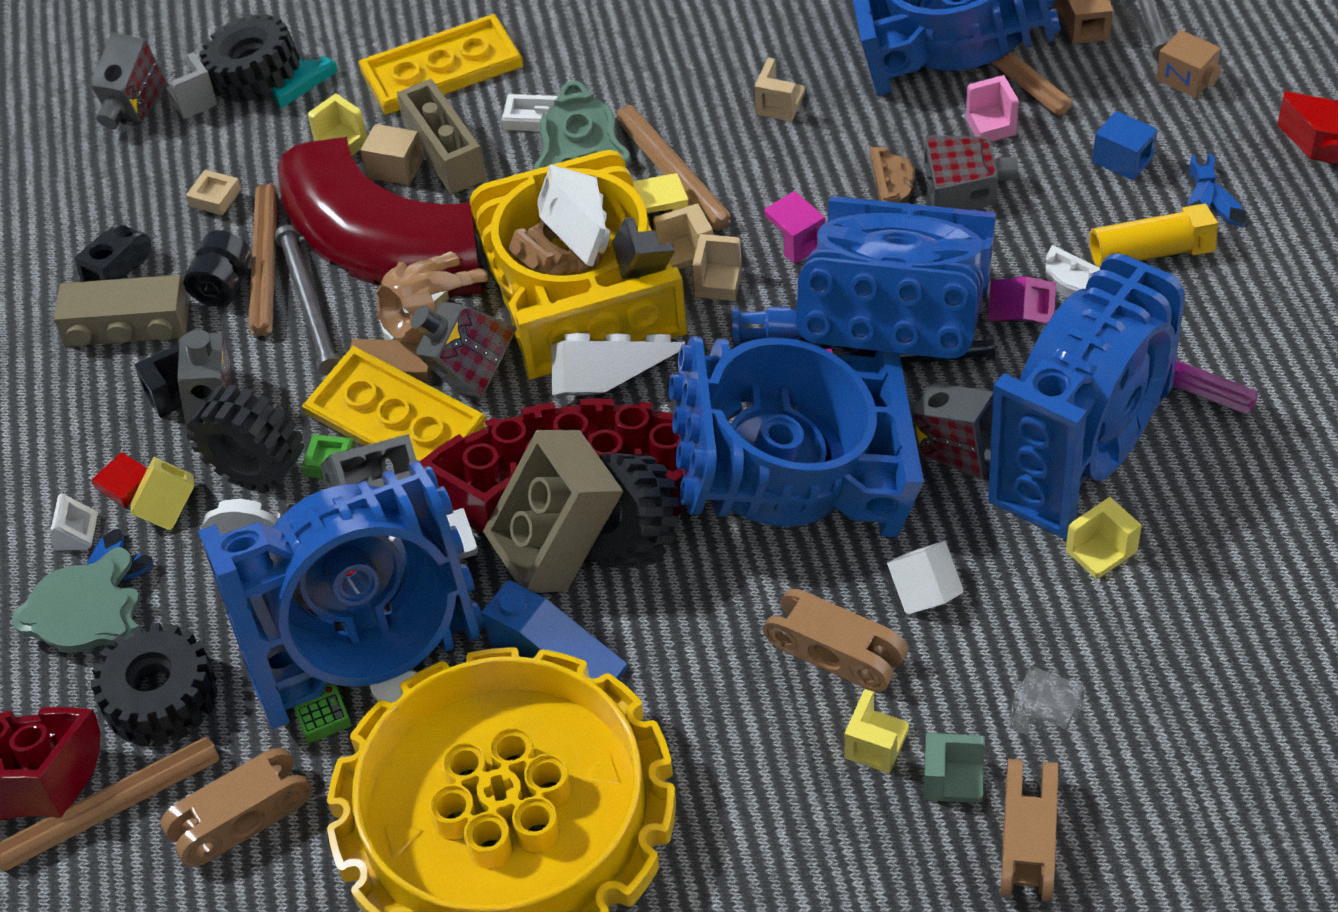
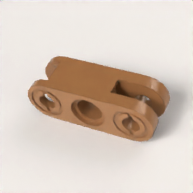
(836, 640)
(235, 807)
(1029, 832)

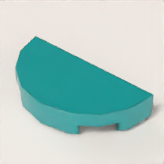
(306, 77)

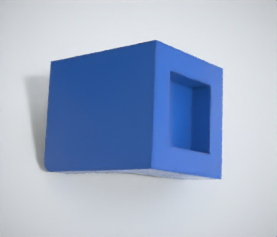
(1124, 145)

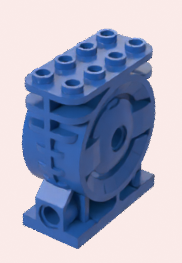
(945, 33)
(896, 277)
(1084, 391)
(795, 411)
(315, 547)

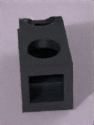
(113, 254)

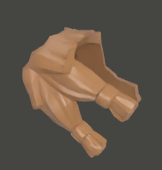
(412, 288)

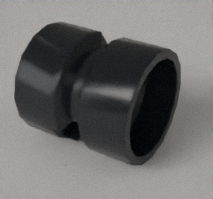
(217, 268)

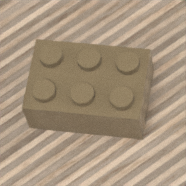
(552, 510)

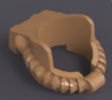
(545, 257)

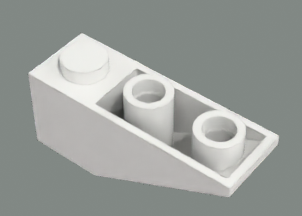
(574, 211)
(595, 367)

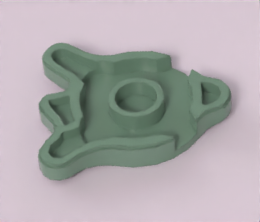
(577, 127)
(81, 605)

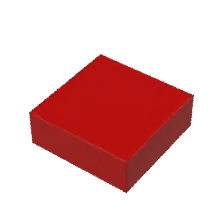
(120, 479)

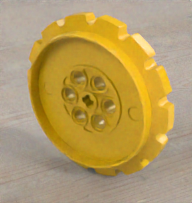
(474, 717)

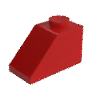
(1311, 125)

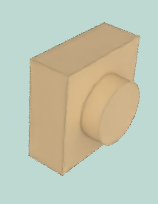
(213, 192)

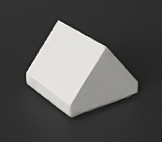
(72, 525)

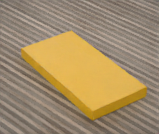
(448, 57)
(379, 402)

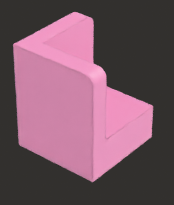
(992, 108)

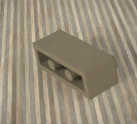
(442, 136)
(122, 310)

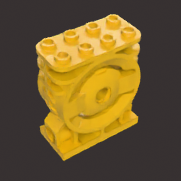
(587, 303)

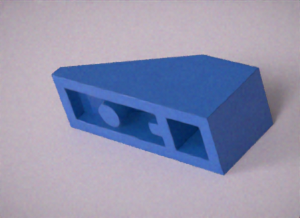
(533, 624)

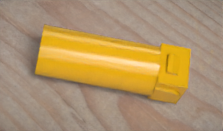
(1156, 237)

